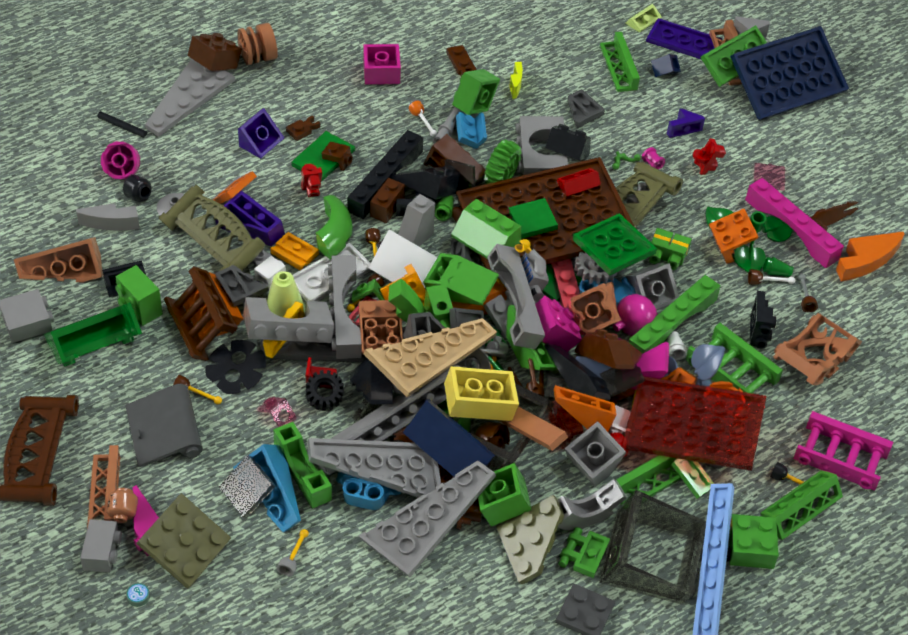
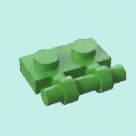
(590, 555)

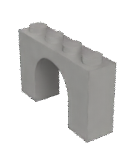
(534, 130)
(265, 325)

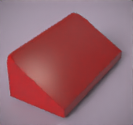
(579, 181)

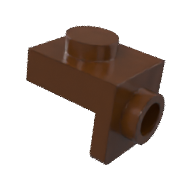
(338, 153)

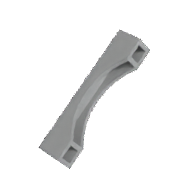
(527, 327)
(347, 334)

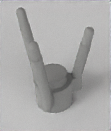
(496, 348)

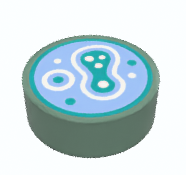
(138, 594)

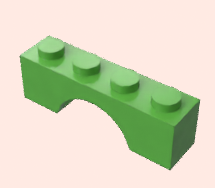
(310, 481)

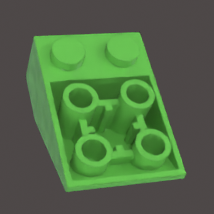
(464, 279)

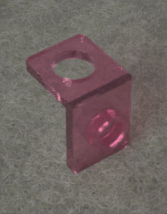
(274, 405)

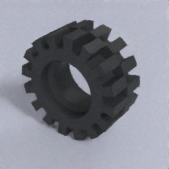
(328, 379)

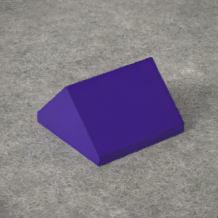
(259, 134)

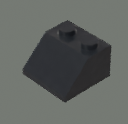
(568, 142)

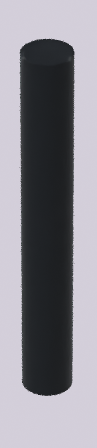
(124, 125)

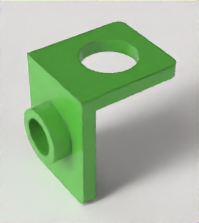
(365, 289)

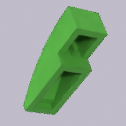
(405, 300)

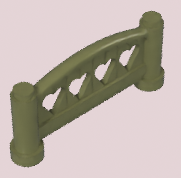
(657, 183)
(182, 215)

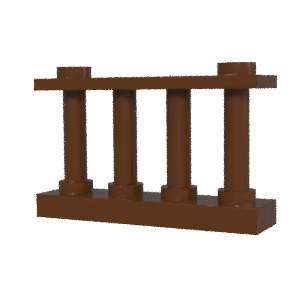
(216, 309)

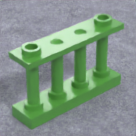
(746, 353)

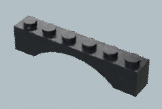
(403, 152)

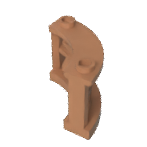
(816, 369)

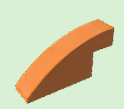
(868, 254)

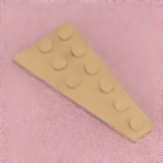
(428, 355)

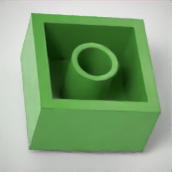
(475, 91)
(141, 292)
(505, 496)
(753, 541)

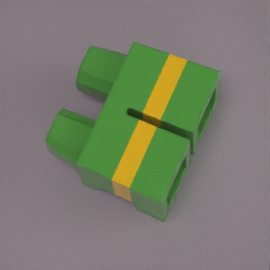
(670, 250)

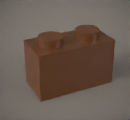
(384, 202)

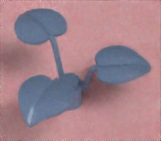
(705, 359)

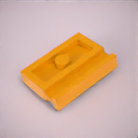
(294, 251)

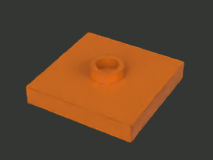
(235, 187)

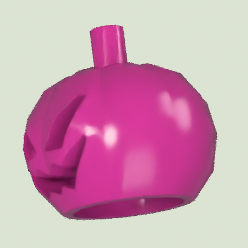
(634, 313)

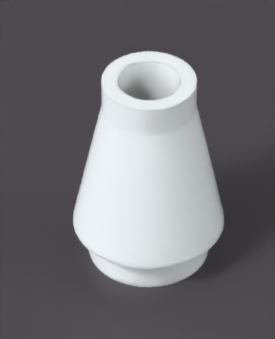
(676, 346)

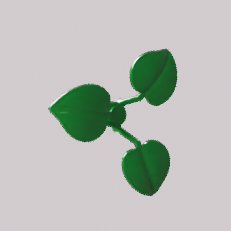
(751, 257)

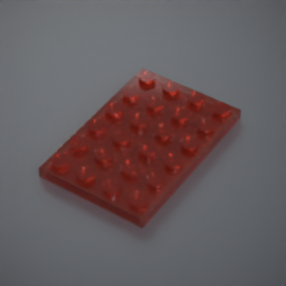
(695, 423)

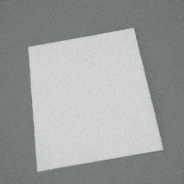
(396, 254)

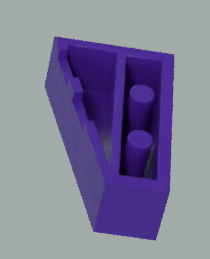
(255, 218)

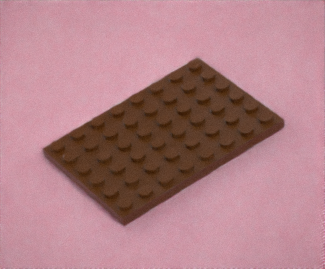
(570, 212)

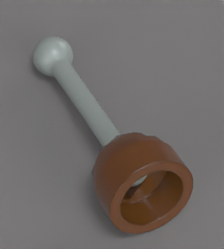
(808, 303)

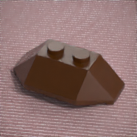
(608, 350)

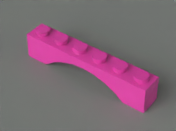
(818, 241)

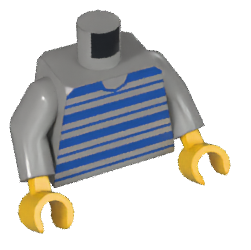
(535, 269)

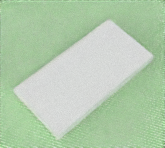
(314, 279)

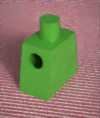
(438, 295)

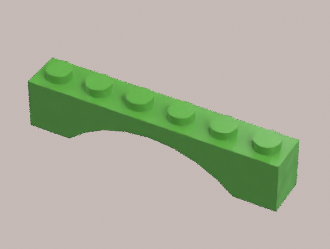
(692, 301)

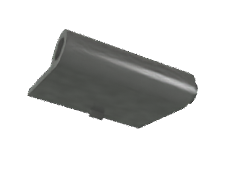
(164, 425)

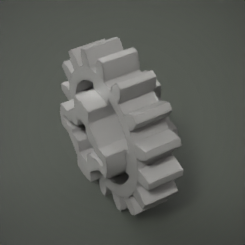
(591, 270)

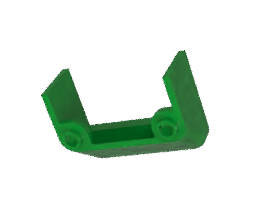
(93, 333)

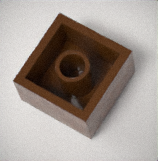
(214, 52)

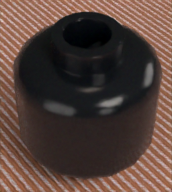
(137, 188)

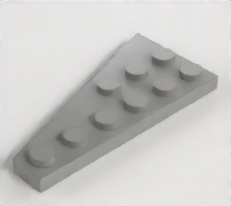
(187, 94)
(390, 464)
(422, 524)

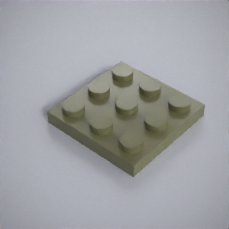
(183, 540)

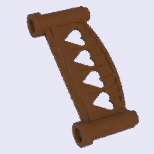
(37, 486)

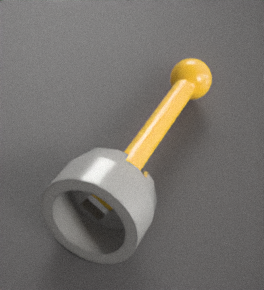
(289, 562)

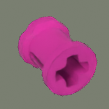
(653, 158)

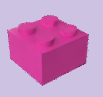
(381, 64)
(558, 324)

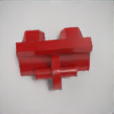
(706, 157)
(311, 179)

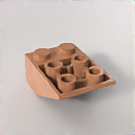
(379, 324)

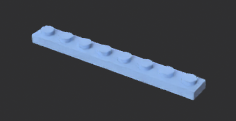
(714, 560)

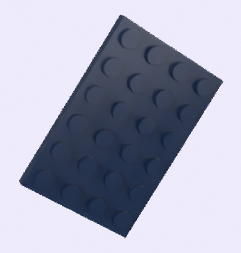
(789, 73)

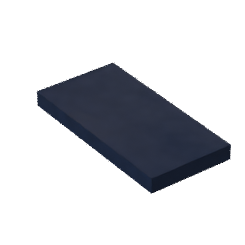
(445, 439)

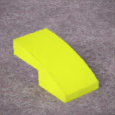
(515, 80)

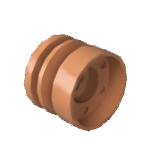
(257, 43)

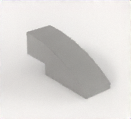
(108, 217)

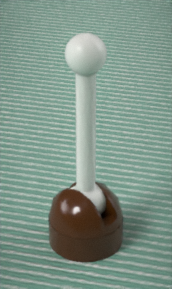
(756, 277)

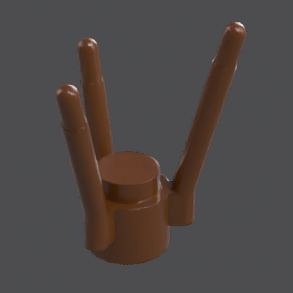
(533, 385)

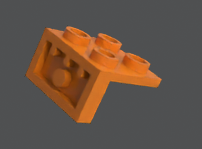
(732, 233)

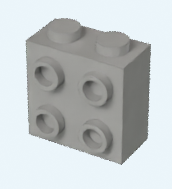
(26, 315)

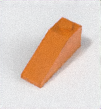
(586, 408)

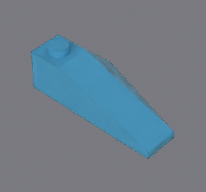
(281, 500)

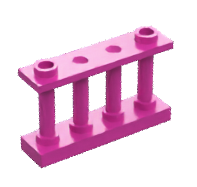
(849, 435)

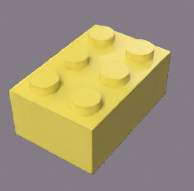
(481, 393)

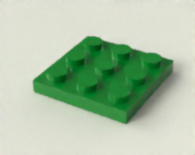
(614, 244)

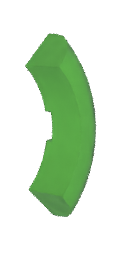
(338, 229)

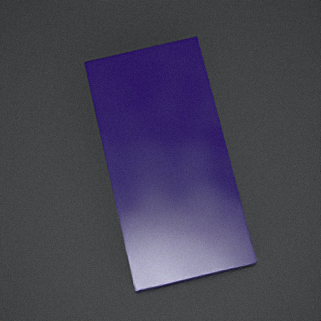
(680, 38)

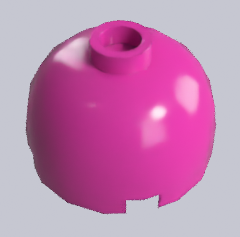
(120, 160)

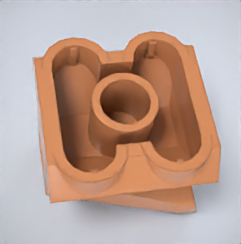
(596, 308)

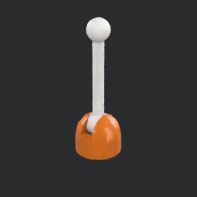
(417, 109)

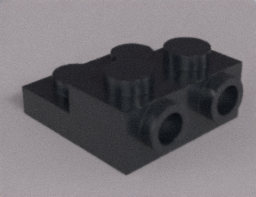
(761, 321)

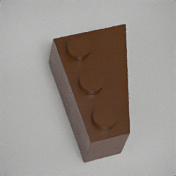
(449, 149)

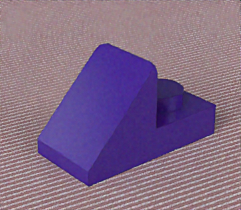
(685, 124)

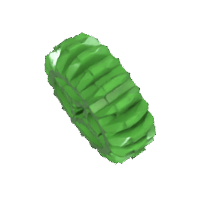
(503, 162)

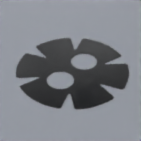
(247, 375)

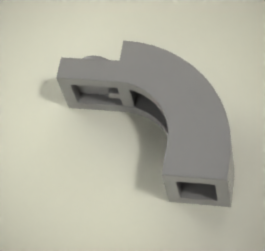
(592, 508)

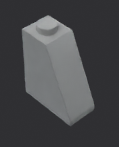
(418, 220)

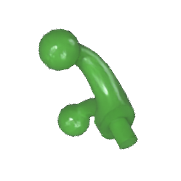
(615, 166)

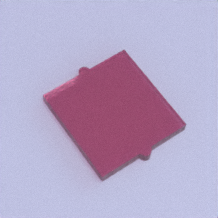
(771, 173)

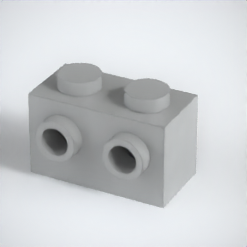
(100, 546)

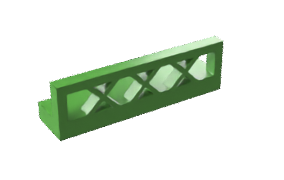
(625, 60)
(647, 471)
(803, 497)

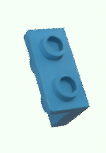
(471, 130)

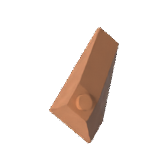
(71, 261)

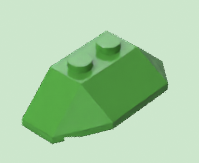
(539, 356)

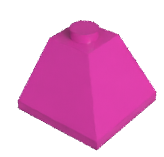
(654, 362)

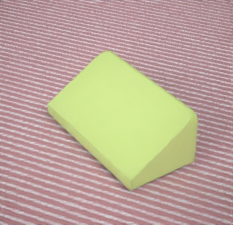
(644, 18)

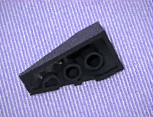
(576, 374)
(372, 382)

